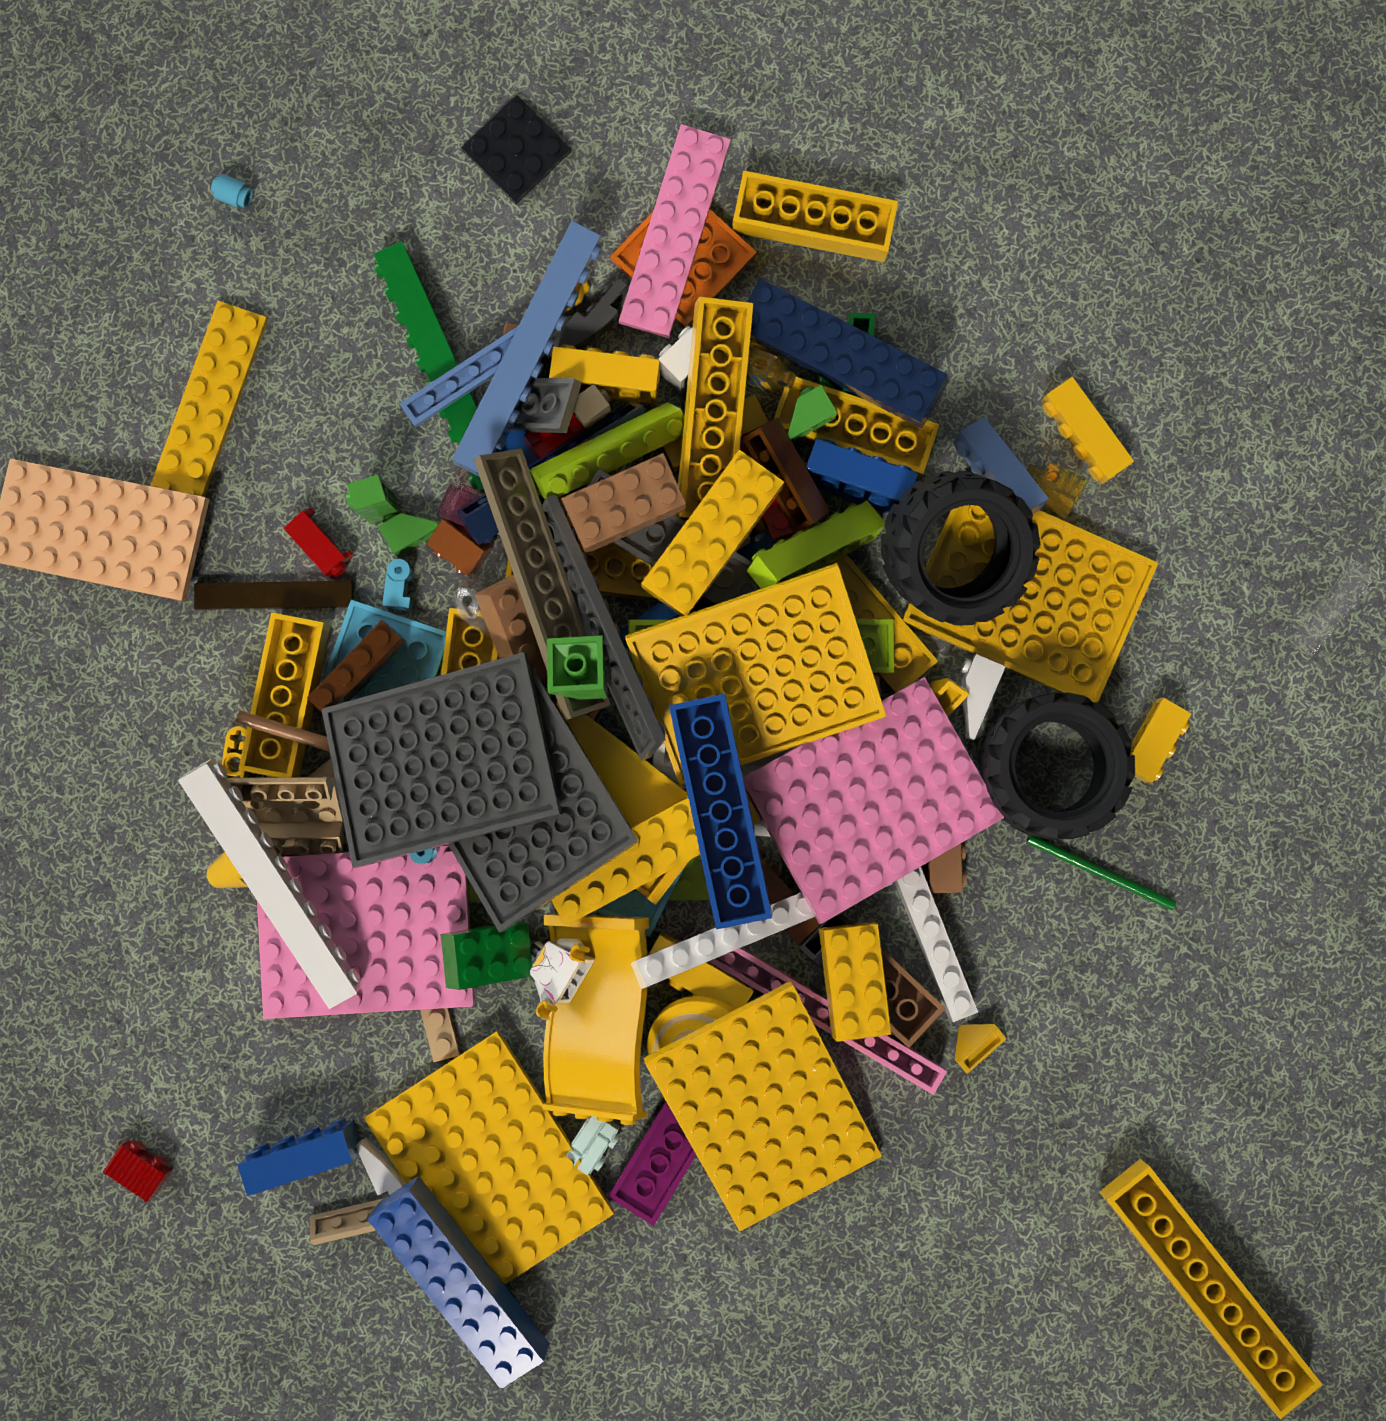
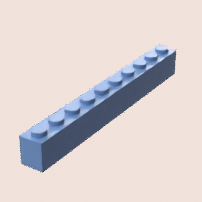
(529, 345)

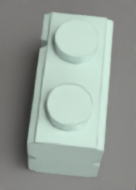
(592, 1143)

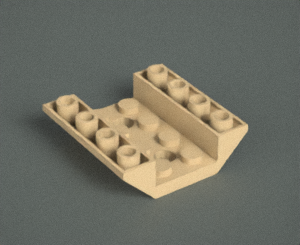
(296, 812)

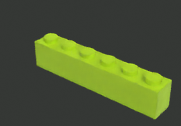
(608, 451)
(817, 545)

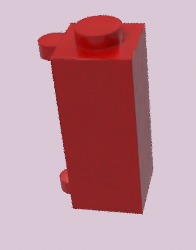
(317, 544)

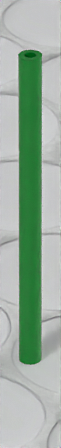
(1101, 872)

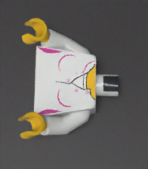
(558, 972)

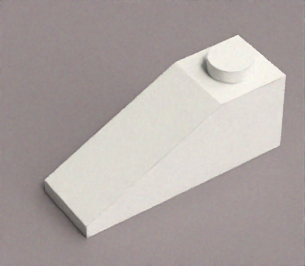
(981, 680)

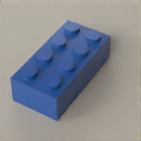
(858, 476)
(299, 1156)

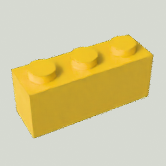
(1157, 738)

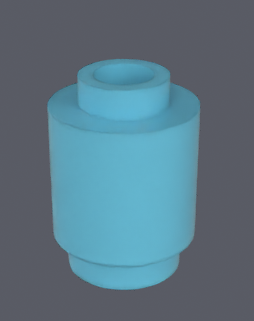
(232, 191)

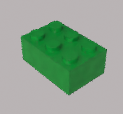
(486, 956)

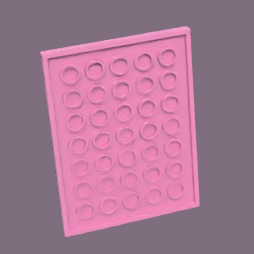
(871, 801)
(387, 925)

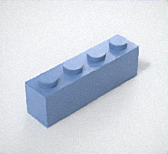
(994, 460)

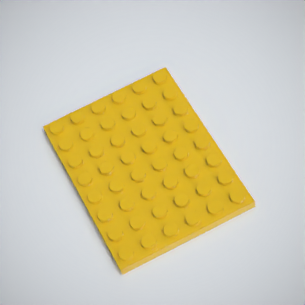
(1069, 618)
(778, 654)
(763, 1106)
(492, 1157)

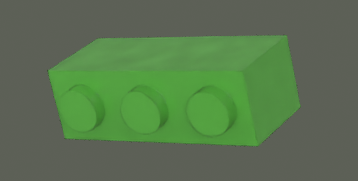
(372, 499)

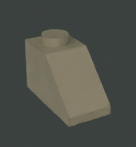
(592, 406)

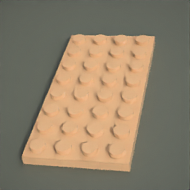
(100, 529)

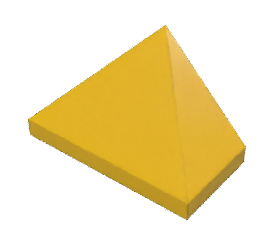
(949, 694)
(976, 1043)

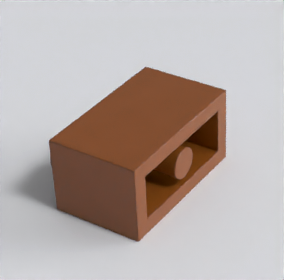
(454, 544)

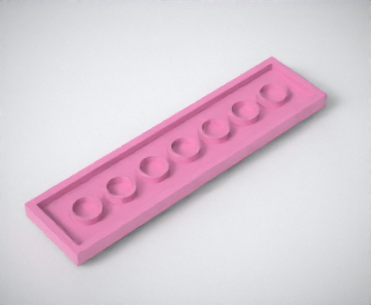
(674, 231)

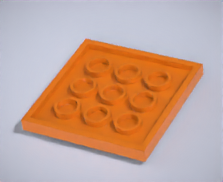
(716, 263)

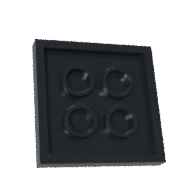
(516, 149)

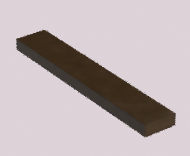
(273, 595)

